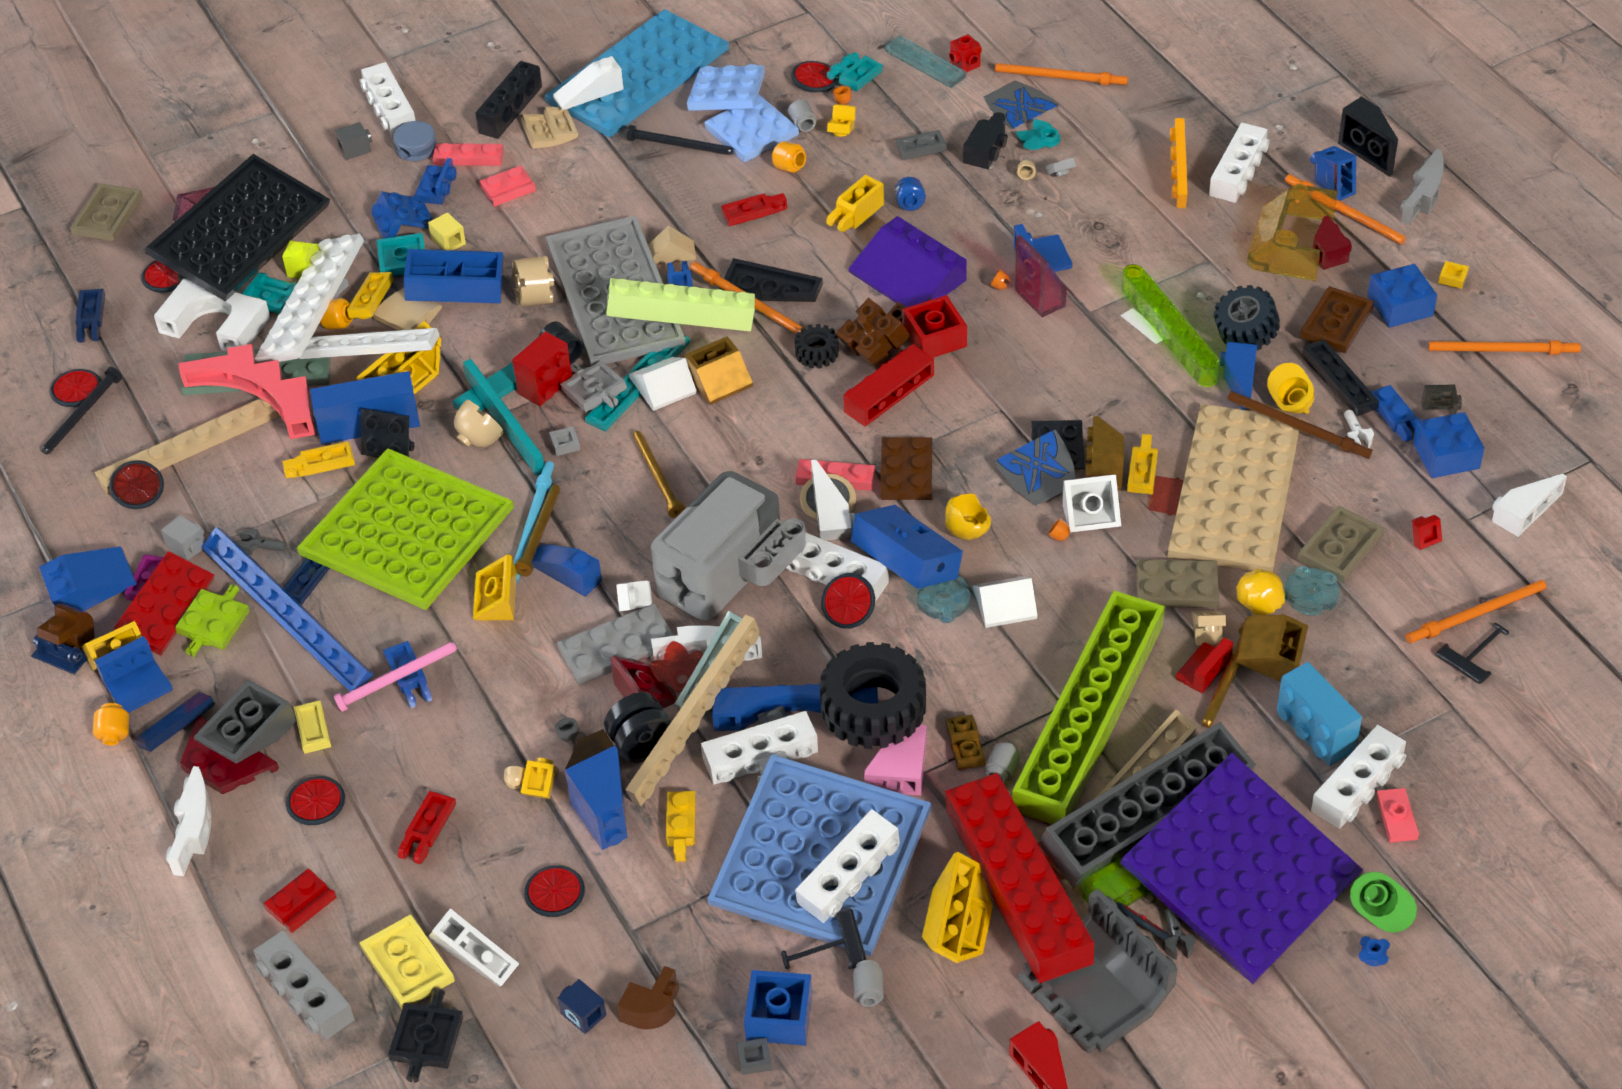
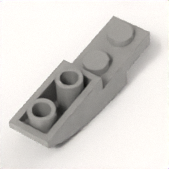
(1425, 189)

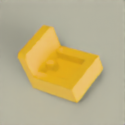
(842, 120)

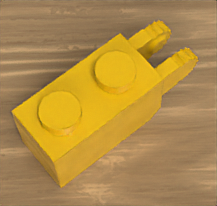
(857, 204)

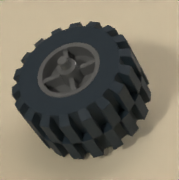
(1247, 316)

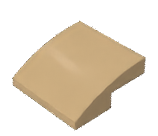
(550, 128)
(405, 314)

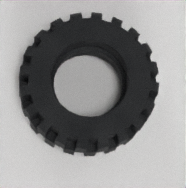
(877, 722)

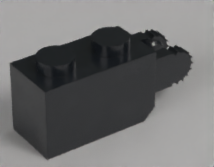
(985, 141)

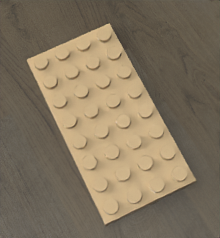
(1234, 489)

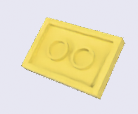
(406, 961)

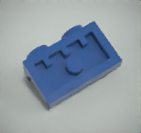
(436, 182)

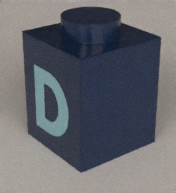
(581, 1006)

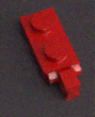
(753, 208)

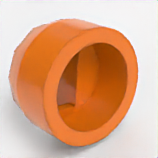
(842, 95)
(1000, 279)
(1059, 530)

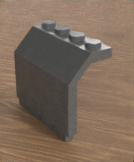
(1116, 991)

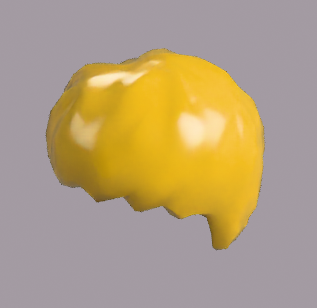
(966, 517)
(1261, 592)

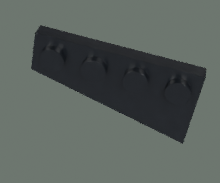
(773, 283)

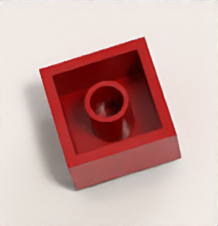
(935, 326)
(542, 368)

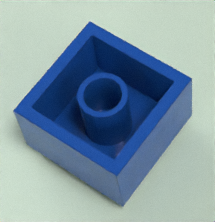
(1402, 295)
(1448, 445)
(778, 1007)

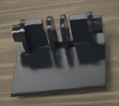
(384, 431)
(1070, 432)

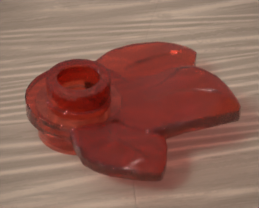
(676, 663)

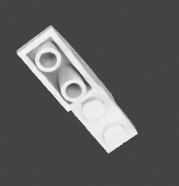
(695, 639)
(194, 823)

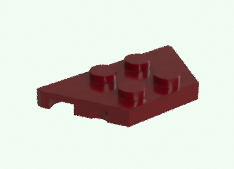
(219, 771)

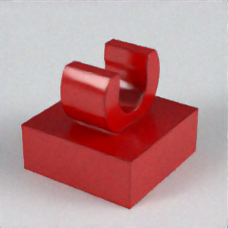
(1426, 531)

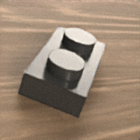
(921, 145)

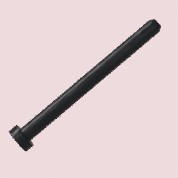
(633, 133)
(112, 376)

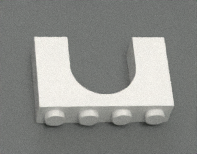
(191, 301)

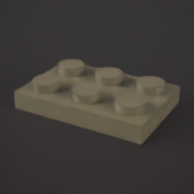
(106, 212)
(1341, 543)
(1178, 583)

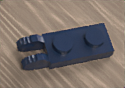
(89, 313)

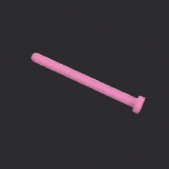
(419, 663)

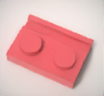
(507, 185)

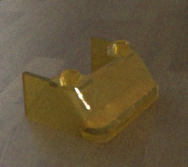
(1277, 249)

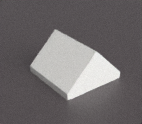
(664, 382)
(1091, 503)
(1006, 601)

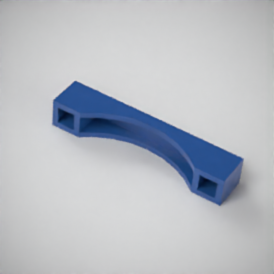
(739, 706)

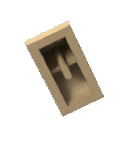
(672, 247)

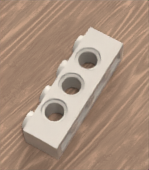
(386, 96)
(1239, 162)
(824, 561)
(739, 752)
(1358, 777)
(869, 831)

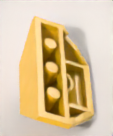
(421, 364)
(959, 911)

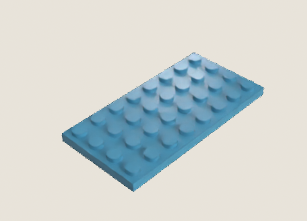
(652, 65)

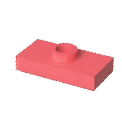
(1397, 815)

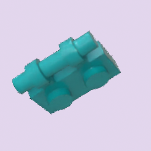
(855, 71)

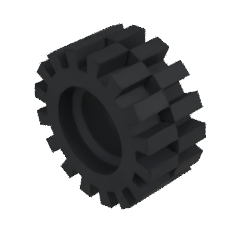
(816, 336)

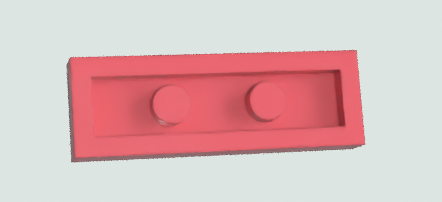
(469, 154)
(859, 475)

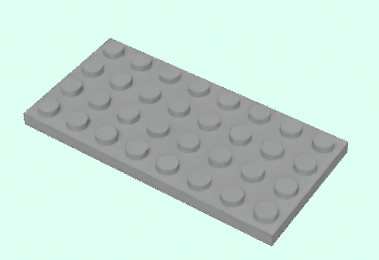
(585, 264)

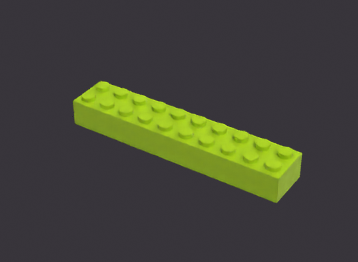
(1088, 708)

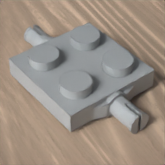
(593, 386)

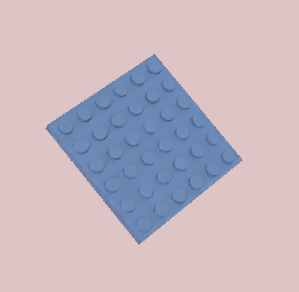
(792, 828)

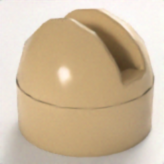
(1026, 169)
(514, 777)

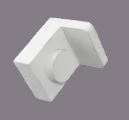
(634, 595)

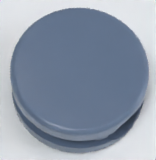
(414, 141)

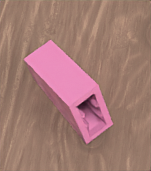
(900, 765)

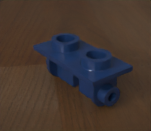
(59, 656)

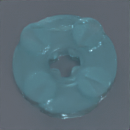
(1307, 578)
(947, 608)

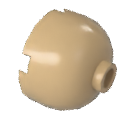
(475, 426)

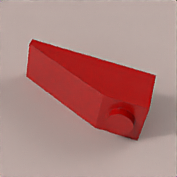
(1039, 1056)

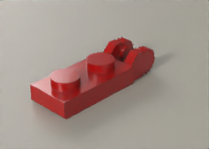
(426, 825)

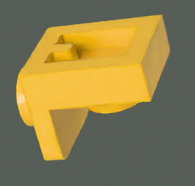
(539, 778)

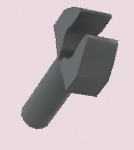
(255, 542)
(1186, 941)

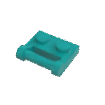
(271, 290)

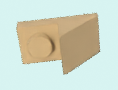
(1208, 626)

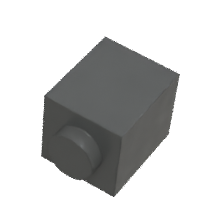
(353, 140)

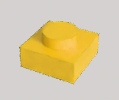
(1453, 274)

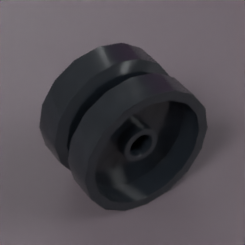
(636, 725)

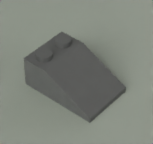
(247, 723)

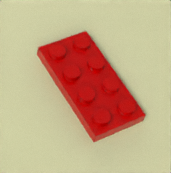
(165, 600)

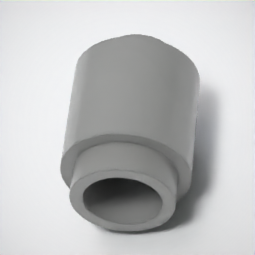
(802, 115)
(1002, 761)
(868, 983)

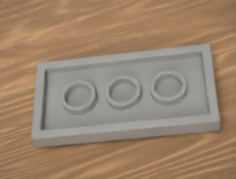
(626, 637)

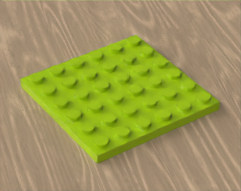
(406, 528)

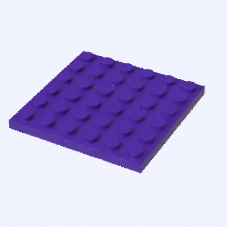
(1241, 867)

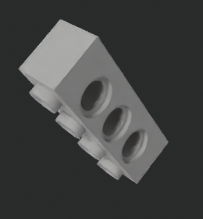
(334, 1009)

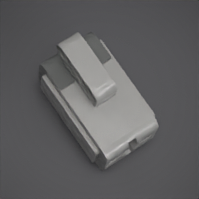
(722, 544)

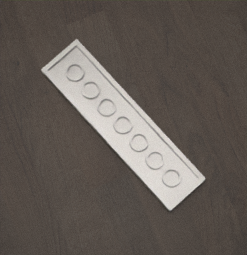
(310, 299)

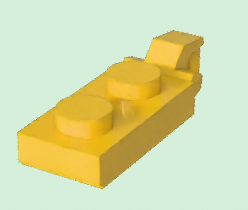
(319, 460)
(1143, 467)
(681, 822)

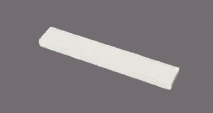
(371, 343)

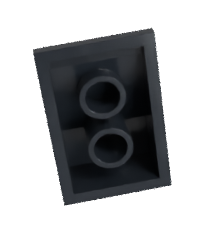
(1368, 135)

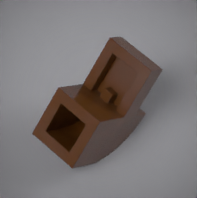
(68, 627)
(648, 1007)

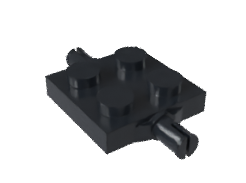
(425, 1035)

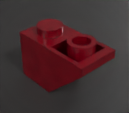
(1332, 244)

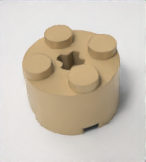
(532, 281)

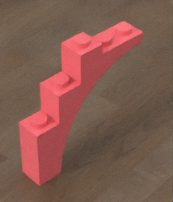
(264, 380)

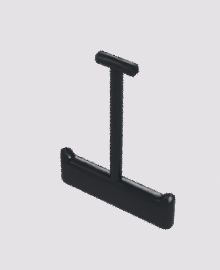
(1464, 664)
(851, 939)

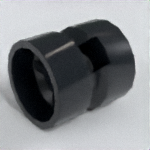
(575, 345)

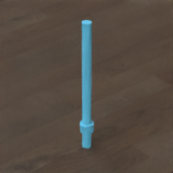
(542, 486)

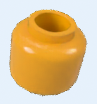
(788, 156)
(336, 315)
(110, 724)

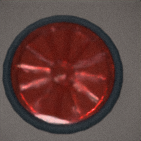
(136, 484)

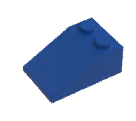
(87, 577)

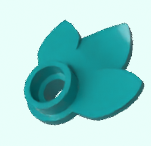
(1041, 136)

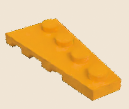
(1179, 169)

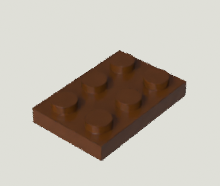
(1337, 319)
(906, 468)

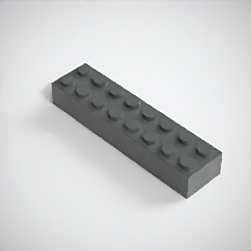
(1129, 811)

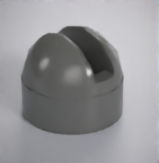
(567, 729)

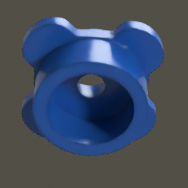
(1371, 957)

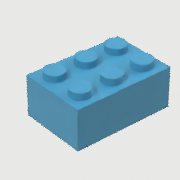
(1318, 713)

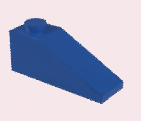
(1239, 368)
(568, 566)

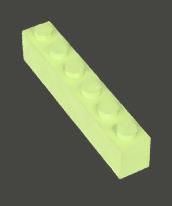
(680, 304)

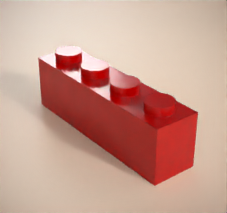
(888, 385)

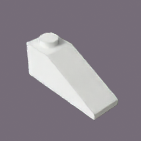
(592, 83)
(1526, 503)
(831, 507)
(473, 948)

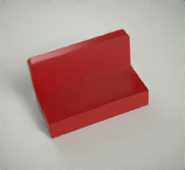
(1205, 665)

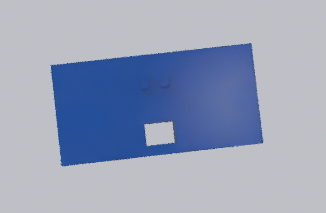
(453, 276)
(339, 405)
(906, 546)

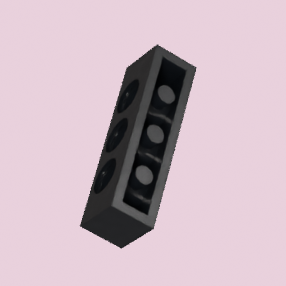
(508, 99)

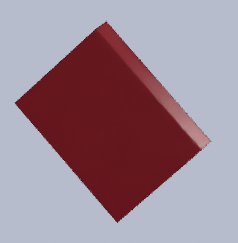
(636, 677)

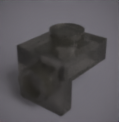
(1441, 397)

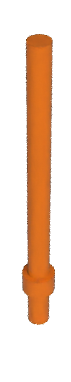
(1104, 78)
(1355, 214)
(713, 278)
(1553, 347)
(1433, 628)

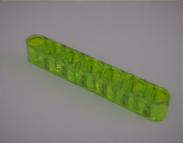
(1170, 325)

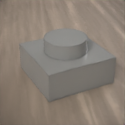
(1061, 168)
(564, 441)

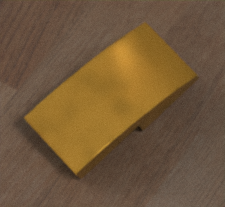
(965, 742)

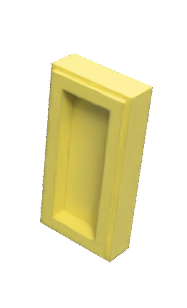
(312, 727)

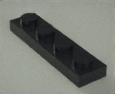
(1340, 377)

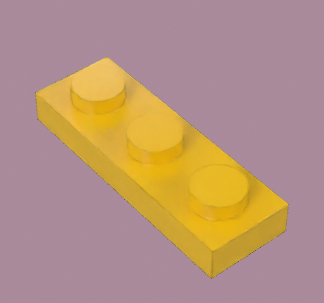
(370, 295)

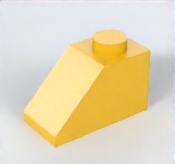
(110, 642)

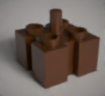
(873, 334)

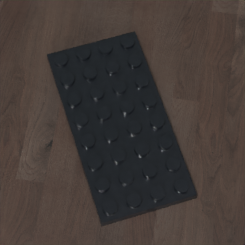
(238, 227)

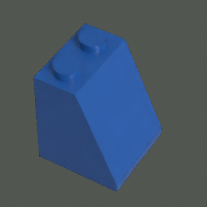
(598, 796)

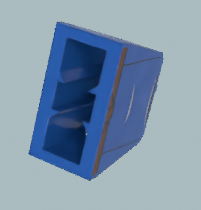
(1335, 171)

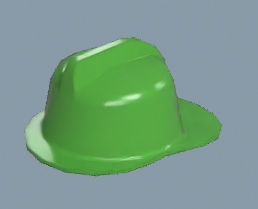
(1383, 902)

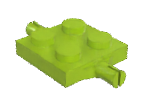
(212, 619)

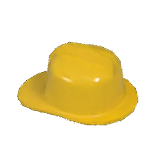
(1291, 388)

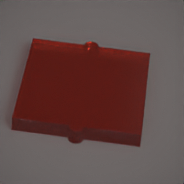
(1166, 495)

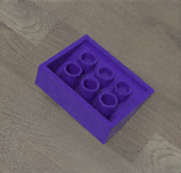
(909, 265)

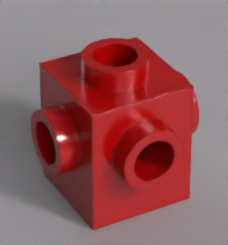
(965, 53)

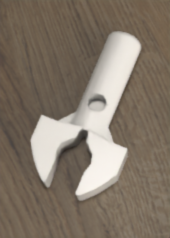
(1364, 434)

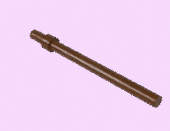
(1345, 443)

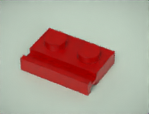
(300, 900)

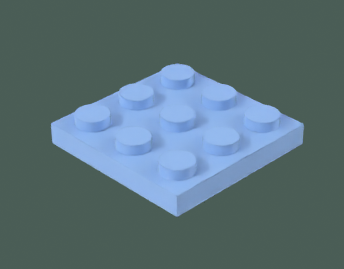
(726, 87)
(752, 129)

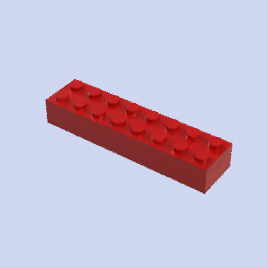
(1019, 878)

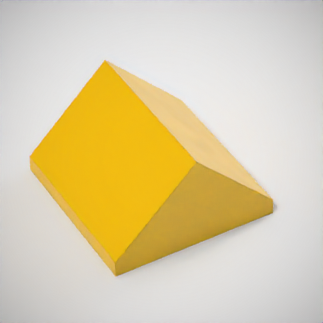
(495, 591)

